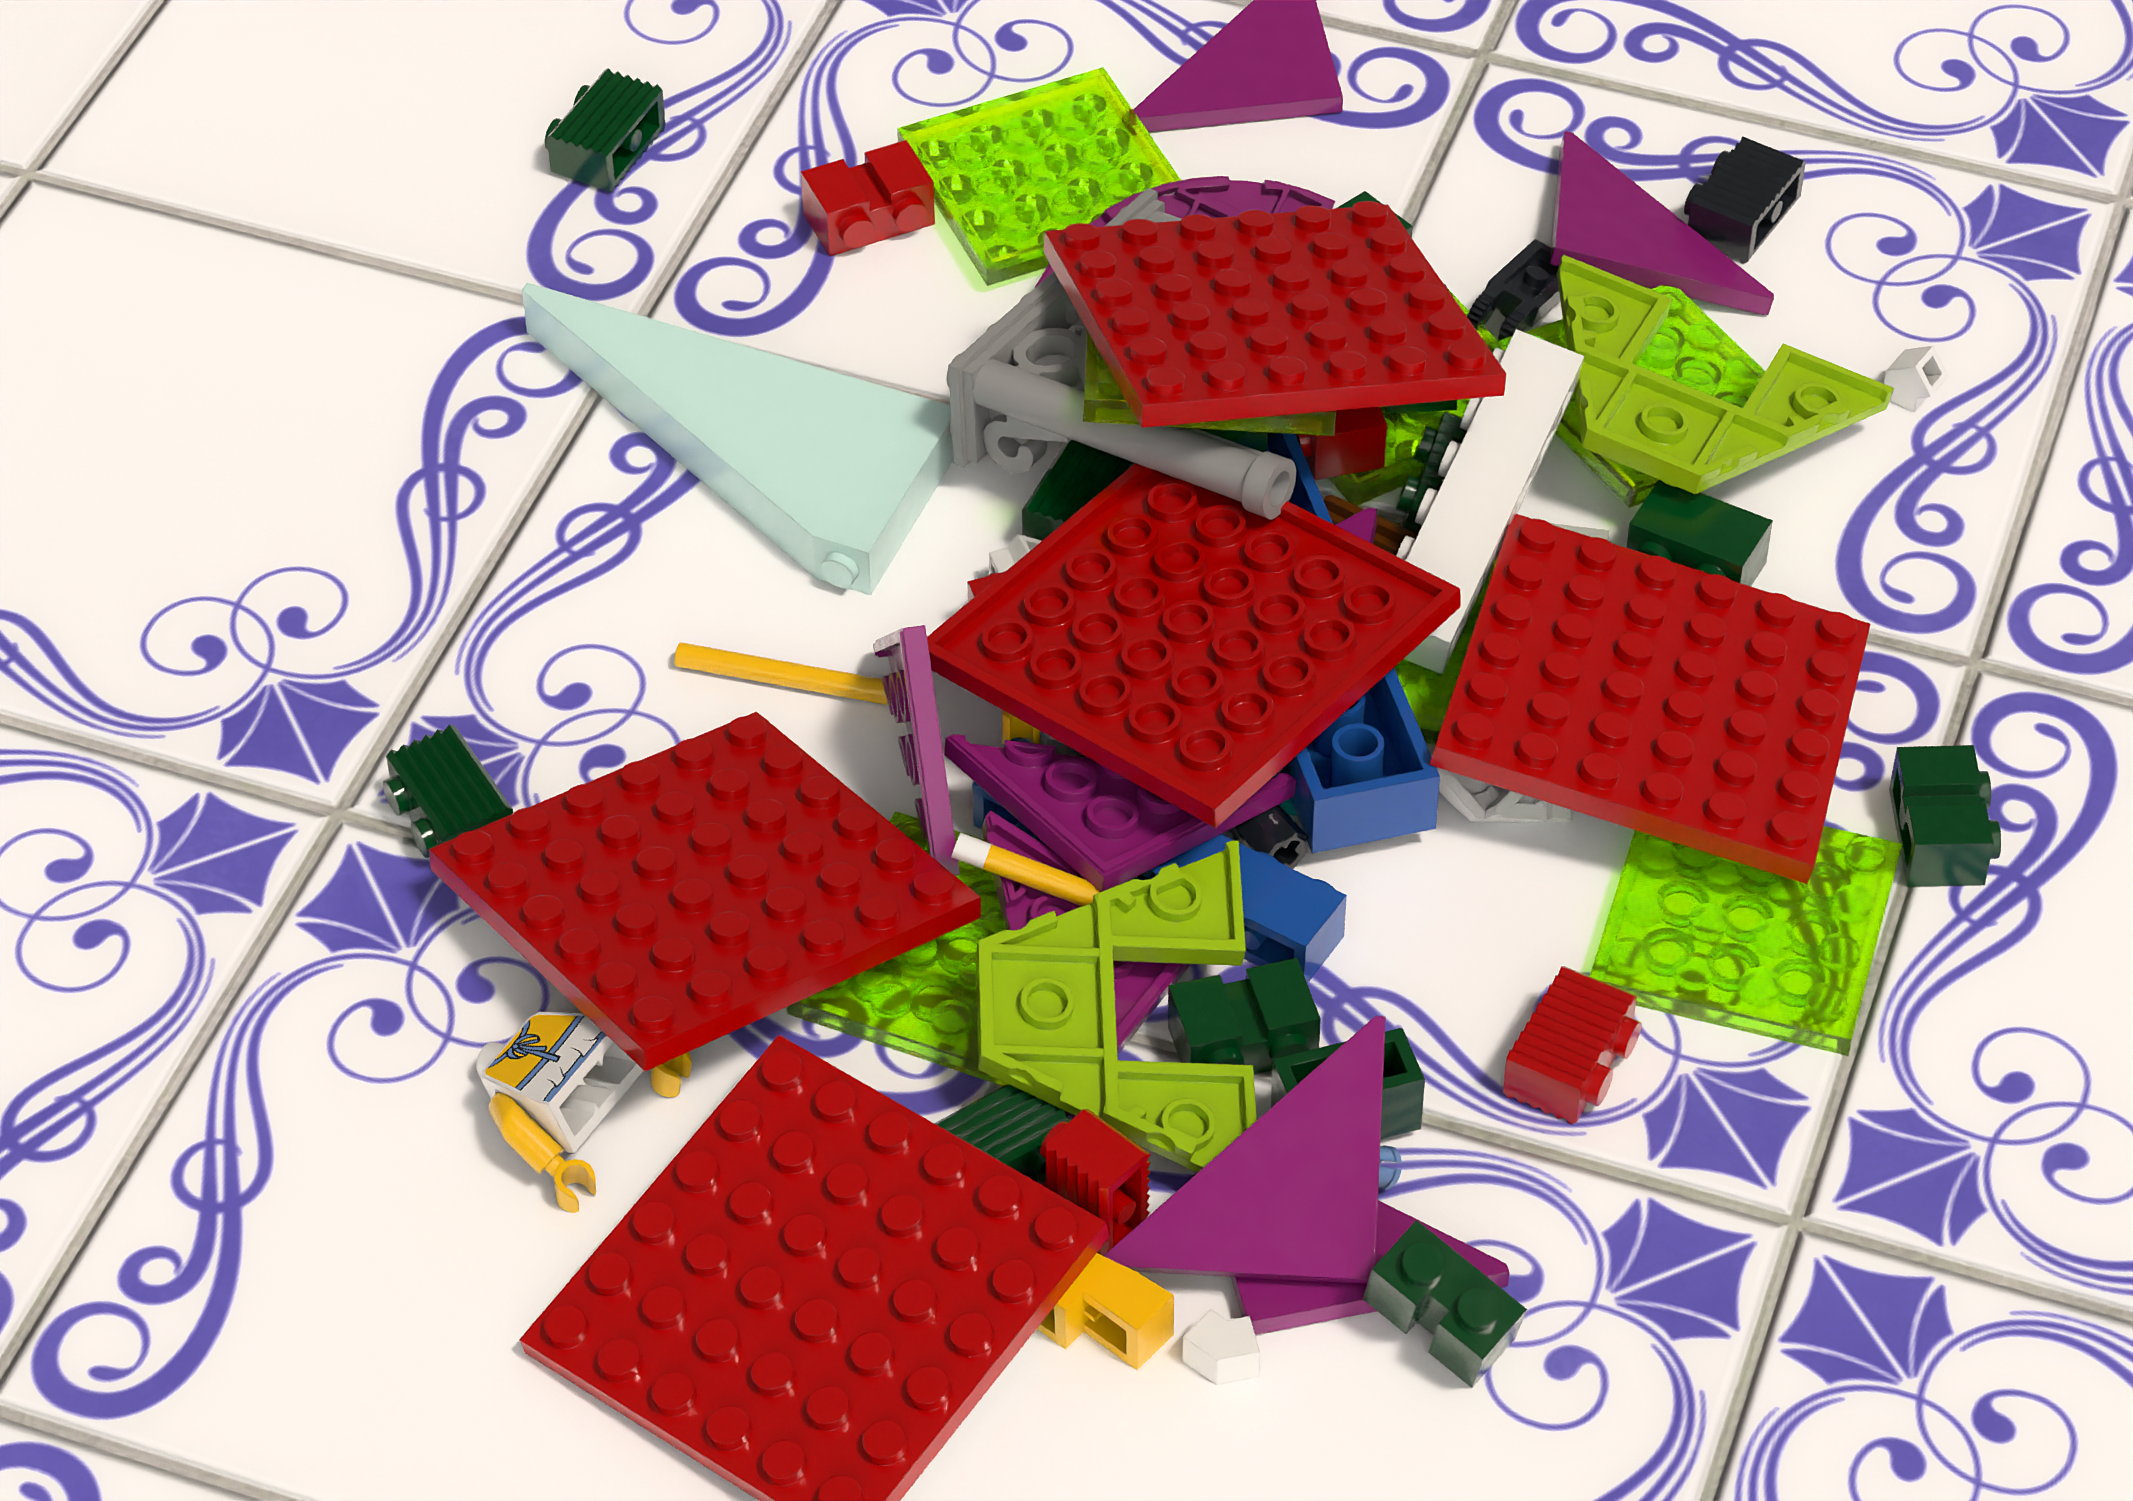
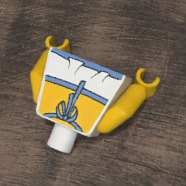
(557, 1087)

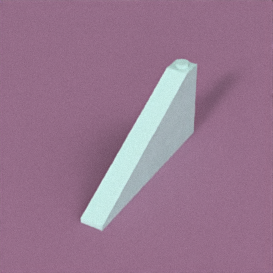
(796, 449)

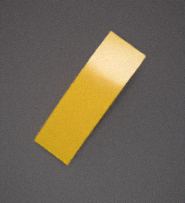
(1116, 1310)

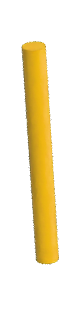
(780, 673)

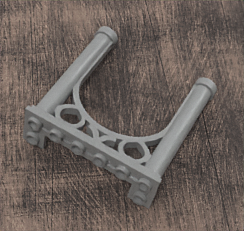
(1006, 396)

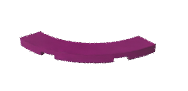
(1220, 198)

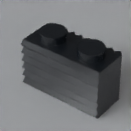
(1745, 197)

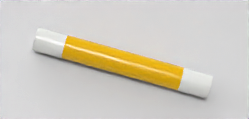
(1023, 870)

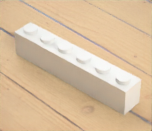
(1488, 479)

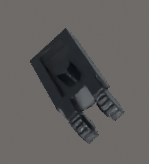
(1520, 291)

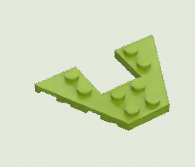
(1678, 430)
(1053, 1017)

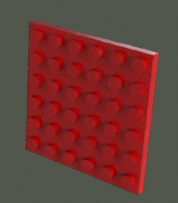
(1270, 314)
(1189, 636)
(1655, 697)
(703, 888)
(815, 1287)

